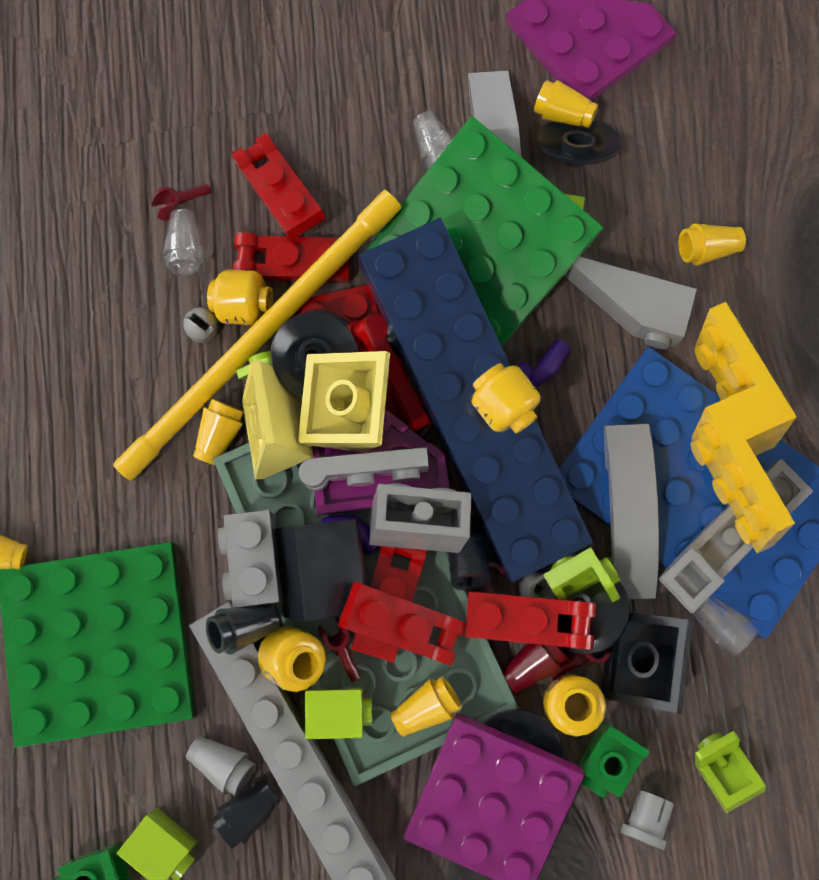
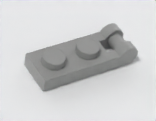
(362, 468)

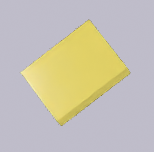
(344, 400)
(272, 422)

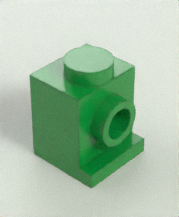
(605, 744)
(97, 865)

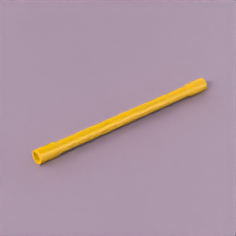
(148, 446)

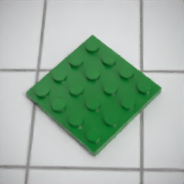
(504, 220)
(95, 645)

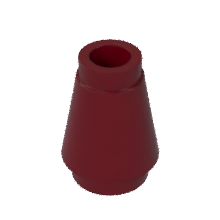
(532, 665)

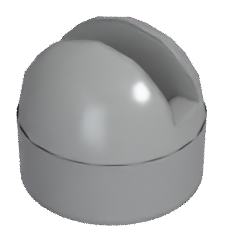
(194, 331)
(527, 586)

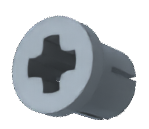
(649, 820)

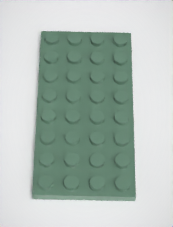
(474, 670)

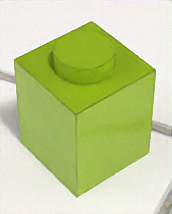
(337, 713)
(159, 848)

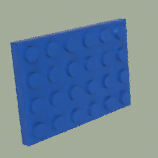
(672, 405)

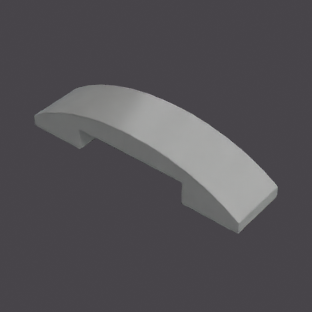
(633, 508)
(719, 548)

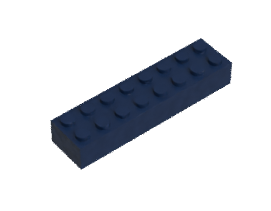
(446, 349)

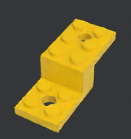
(740, 427)

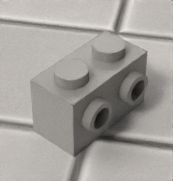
(420, 518)
(252, 559)

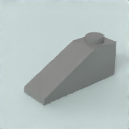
(494, 105)
(638, 302)

